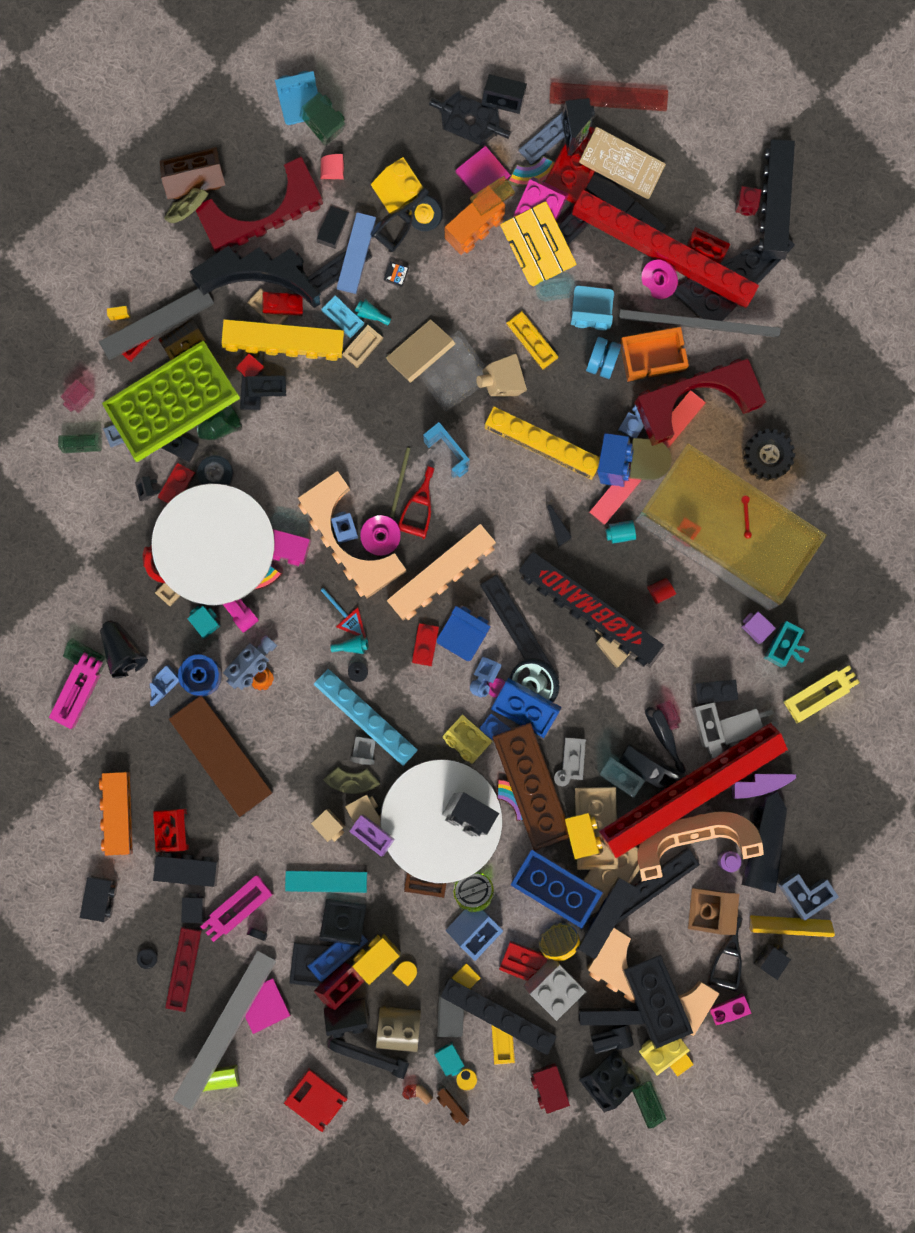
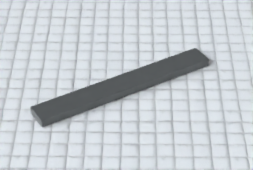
(700, 323)

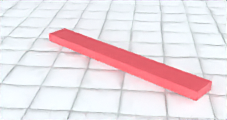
(617, 495)

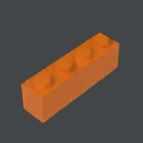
(116, 813)

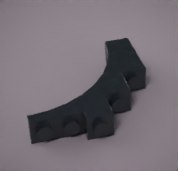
(229, 268)

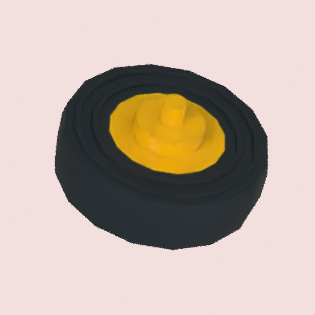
(427, 214)

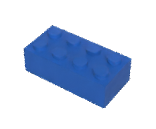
(556, 889)

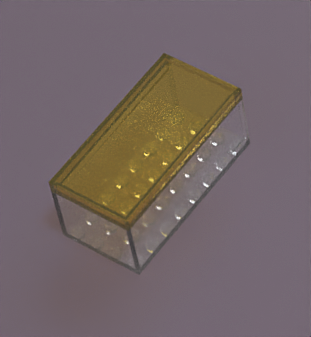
(704, 519)

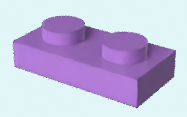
(372, 835)

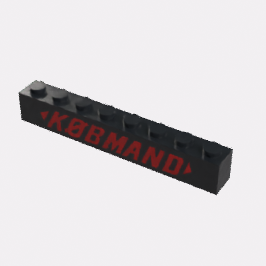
(592, 610)

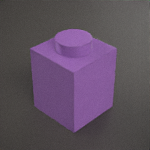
(757, 627)

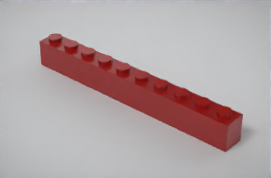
(660, 246)
(693, 790)

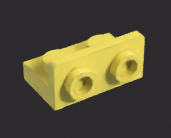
(466, 739)
(663, 1057)

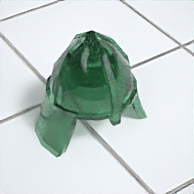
(219, 425)

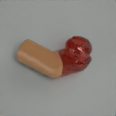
(417, 1090)

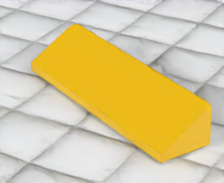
(791, 926)

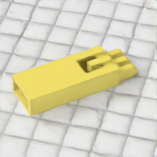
(814, 698)

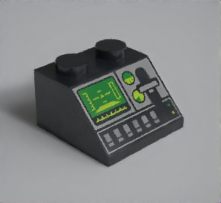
(576, 122)

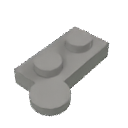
(572, 761)

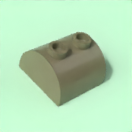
(398, 1029)

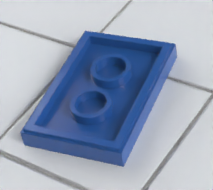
(526, 706)

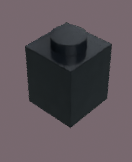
(193, 908)

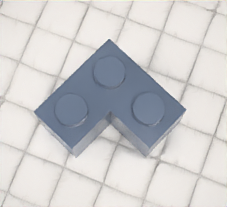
(807, 900)

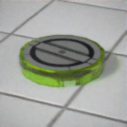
(474, 892)

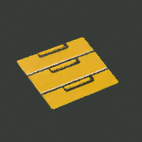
(538, 244)

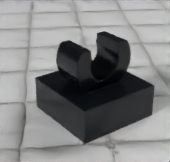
(144, 488)

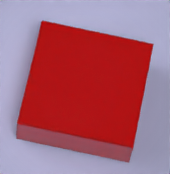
(250, 366)

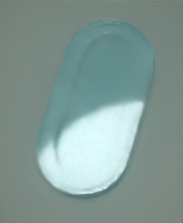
(555, 289)
(289, 524)

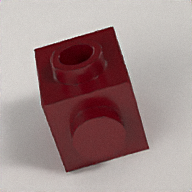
(748, 201)

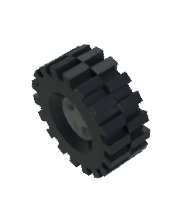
(774, 446)

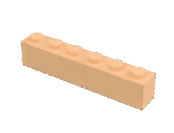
(441, 572)

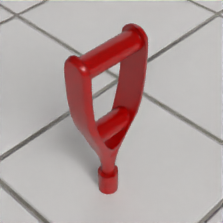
(422, 500)

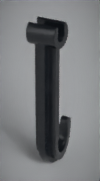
(397, 1067)

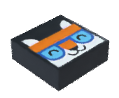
(396, 274)

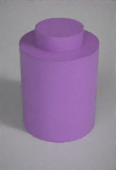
(729, 861)

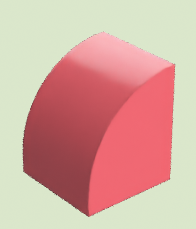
(332, 167)

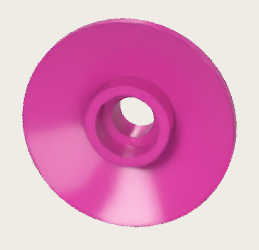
(652, 278)
(377, 525)

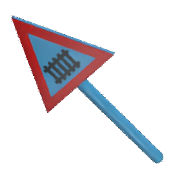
(352, 622)

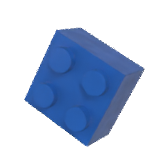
(615, 460)

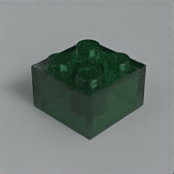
(322, 118)

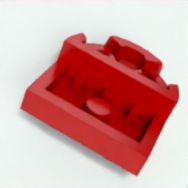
(708, 245)

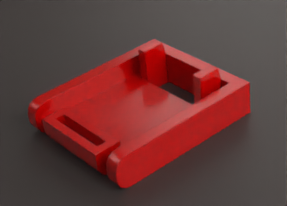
(319, 1102)

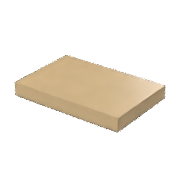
(420, 350)

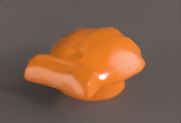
(263, 680)

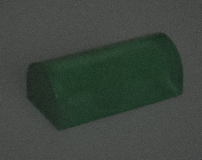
(80, 443)
(75, 650)

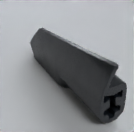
(770, 822)

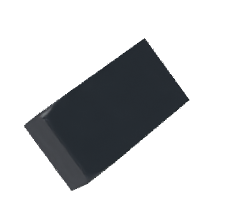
(332, 227)
(560, 532)

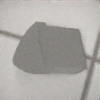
(363, 751)

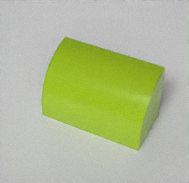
(223, 1078)

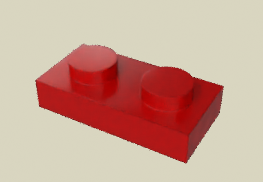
(282, 303)
(176, 483)
(425, 645)

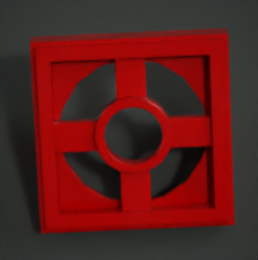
(162, 841)

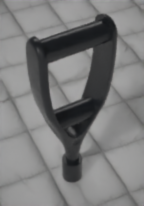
(401, 212)
(664, 734)
(729, 951)

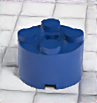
(191, 668)

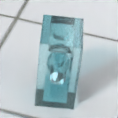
(621, 777)

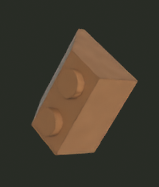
(713, 911)

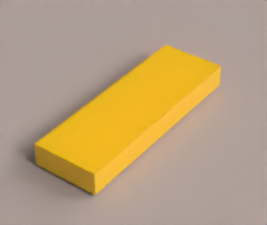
(532, 340)

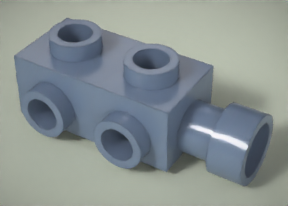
(249, 663)

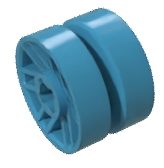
(603, 357)

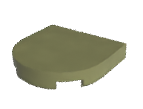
(649, 461)

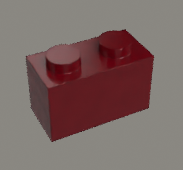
(338, 986)
(550, 1087)

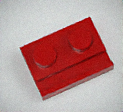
(521, 961)

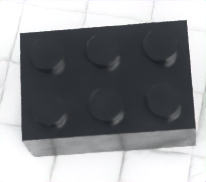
(470, 814)

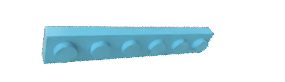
(365, 717)

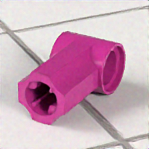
(241, 614)

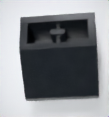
(347, 1017)

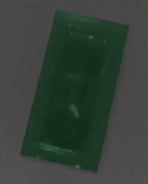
(649, 1104)

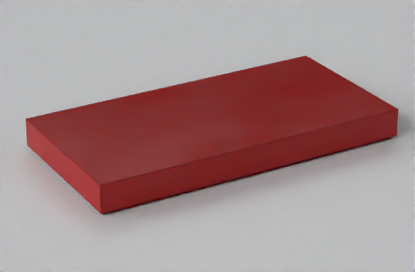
(569, 174)

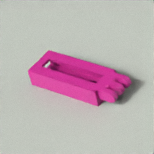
(74, 697)
(242, 902)

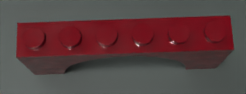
(300, 197)
(734, 380)

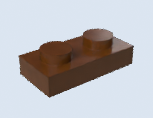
(457, 1112)

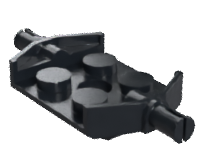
(459, 107)

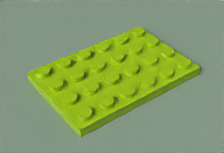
(170, 401)

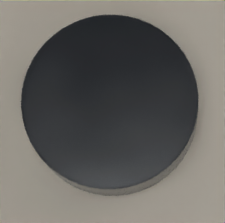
(257, 934)
(147, 958)

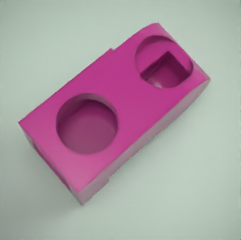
(730, 1010)

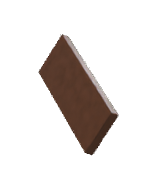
(220, 756)
(531, 786)

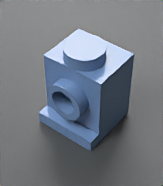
(350, 533)

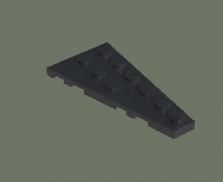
(712, 306)

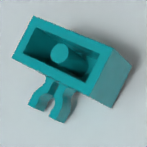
(784, 645)

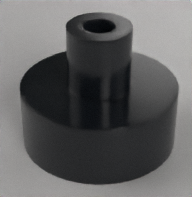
(363, 672)

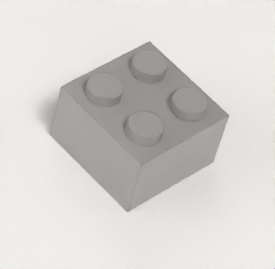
(554, 988)

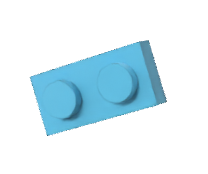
(342, 316)

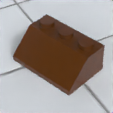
(191, 171)

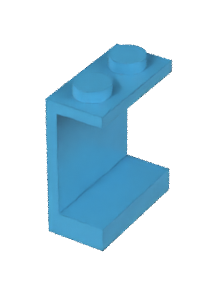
(438, 432)

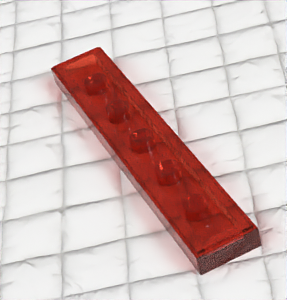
(610, 96)

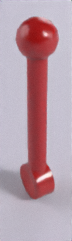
(745, 500)

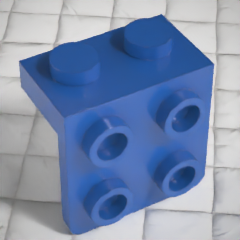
(463, 633)

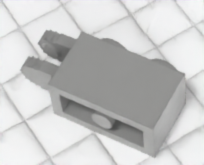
(743, 725)
(709, 728)

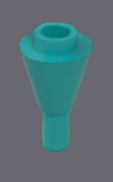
(367, 310)
(354, 645)

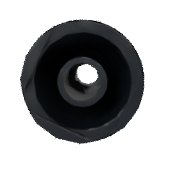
(121, 650)

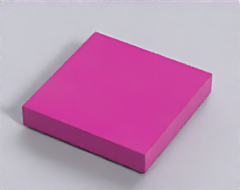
(481, 170)
(267, 1007)

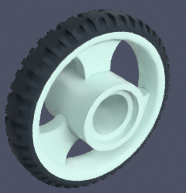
(535, 667)

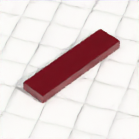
(183, 969)

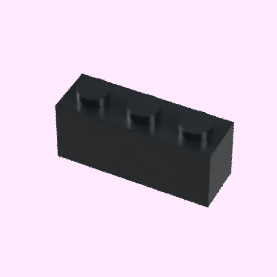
(186, 869)

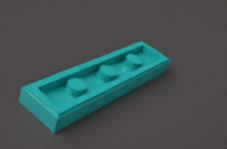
(326, 881)

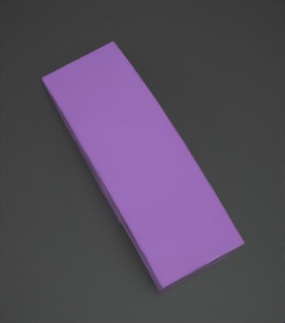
(761, 785)

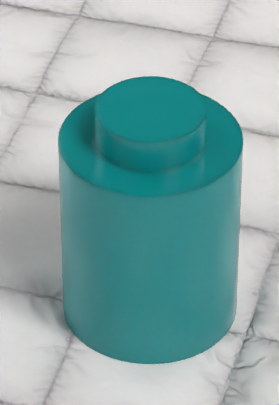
(621, 532)

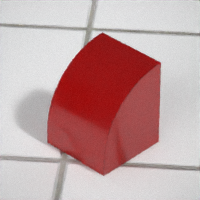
(661, 591)

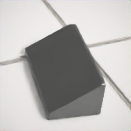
(449, 1019)

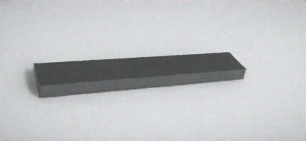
(155, 323)

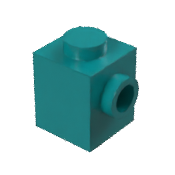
(204, 621)

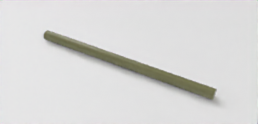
(400, 482)

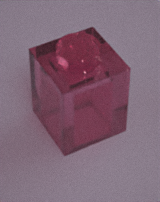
(76, 397)

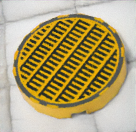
(559, 942)

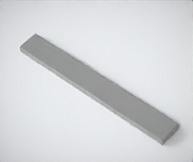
(224, 1030)

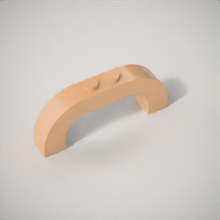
(694, 830)

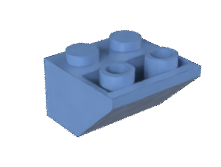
(474, 932)

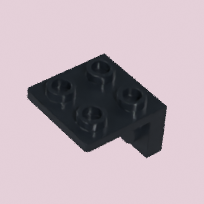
(610, 1082)

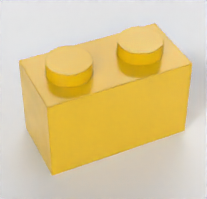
(583, 835)

